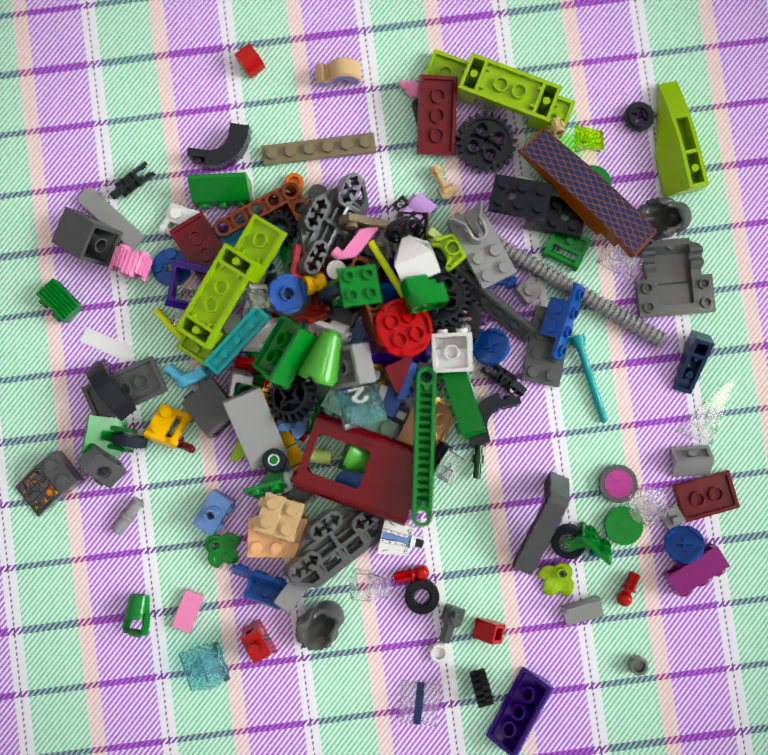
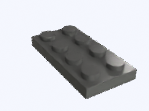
(538, 363)
(140, 381)

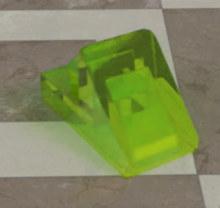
(587, 139)

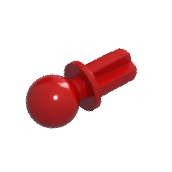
(421, 572)
(624, 597)

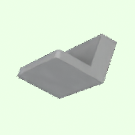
(238, 375)
(691, 460)
(582, 610)

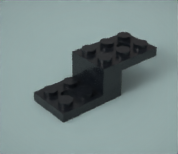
(535, 205)

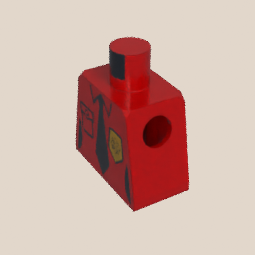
(258, 642)

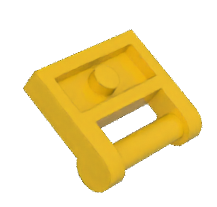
(162, 424)

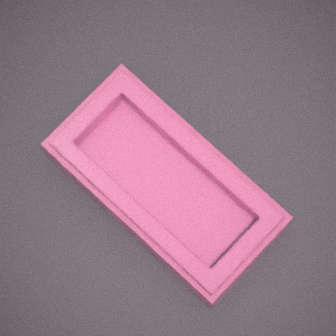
(188, 610)

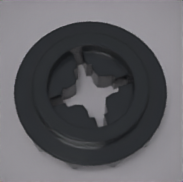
(646, 114)

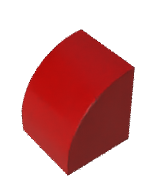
(249, 60)
(489, 631)

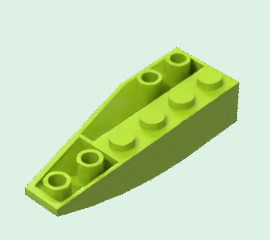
(677, 144)

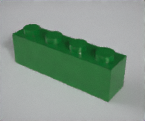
(463, 404)

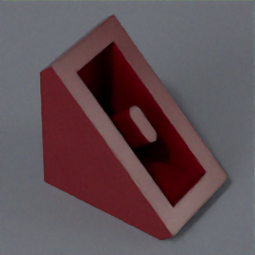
(396, 372)

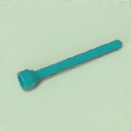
(578, 343)

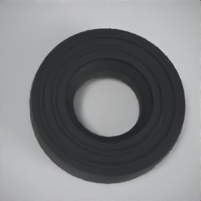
(433, 600)

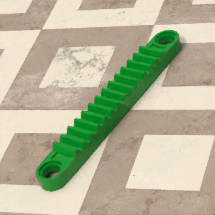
(423, 447)

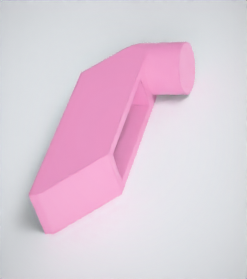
(356, 245)

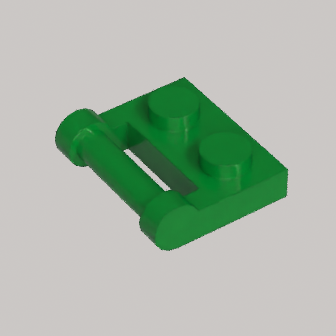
(571, 245)

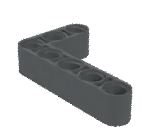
(545, 523)

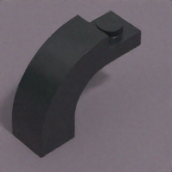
(228, 153)
(109, 390)
(487, 408)

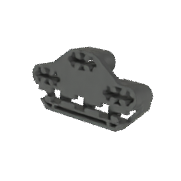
(325, 224)
(331, 541)

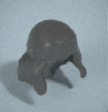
(666, 216)
(319, 625)

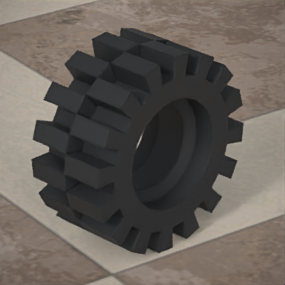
(287, 220)
(481, 688)

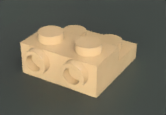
(278, 517)

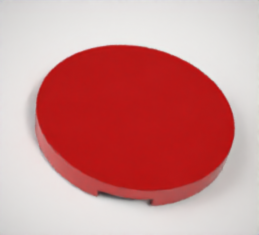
(400, 332)

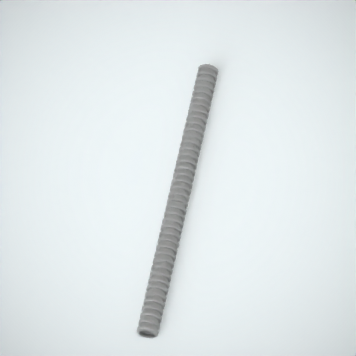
(590, 298)

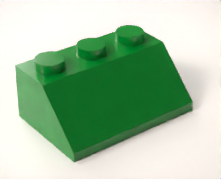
(220, 190)
(284, 352)

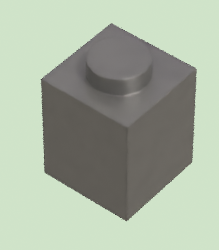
(527, 291)

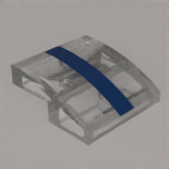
(418, 703)

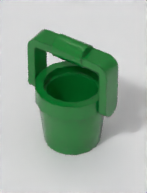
(137, 609)

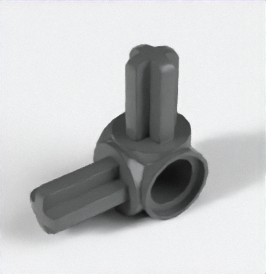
(451, 617)

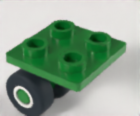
(276, 464)

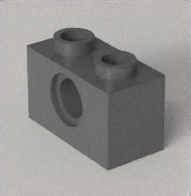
(111, 468)

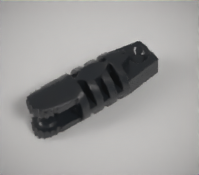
(131, 182)
(505, 379)

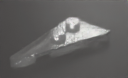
(706, 420)

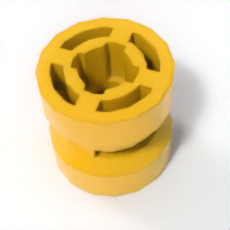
(314, 284)

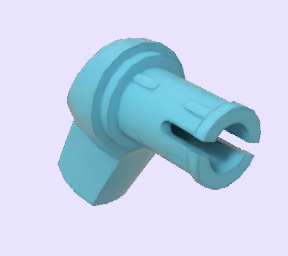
(187, 379)

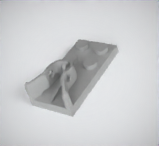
(482, 247)

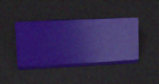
(519, 711)

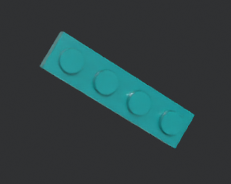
(237, 340)

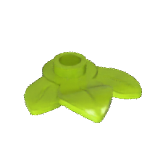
(556, 582)

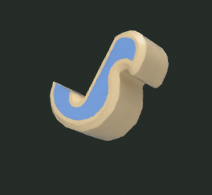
(338, 70)

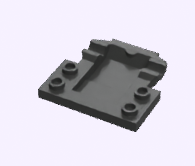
(673, 280)

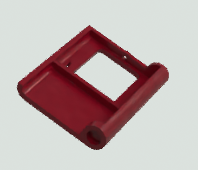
(386, 480)

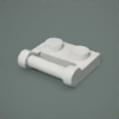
(176, 214)

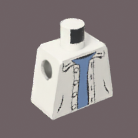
(398, 539)

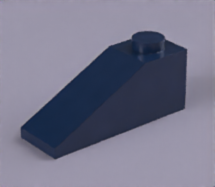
(692, 361)

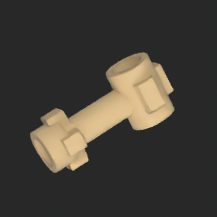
(557, 127)
(446, 191)

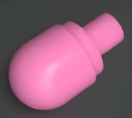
(410, 87)

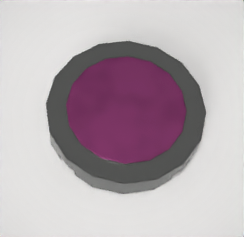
(617, 483)

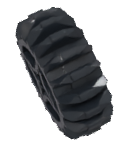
(283, 403)

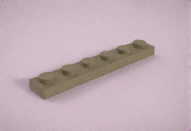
(318, 149)

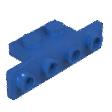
(560, 319)
(392, 399)
(260, 587)

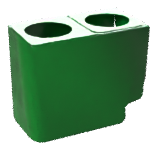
(423, 294)

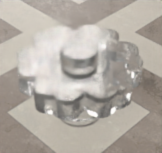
(647, 505)

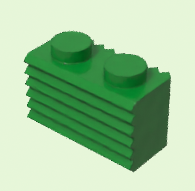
(59, 300)

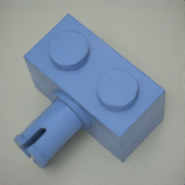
(214, 512)

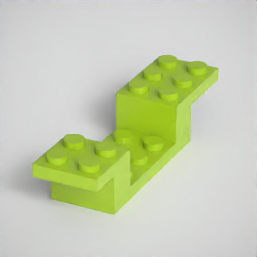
(503, 87)
(225, 284)

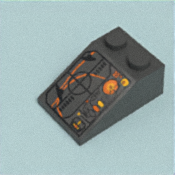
(49, 482)

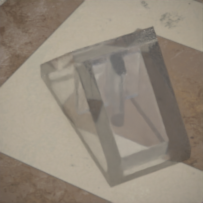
(448, 467)

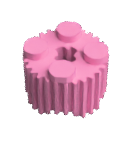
(131, 263)

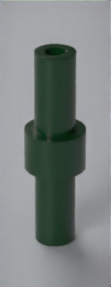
(478, 460)

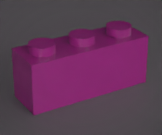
(686, 577)

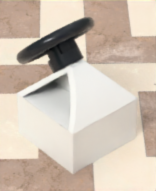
(413, 254)

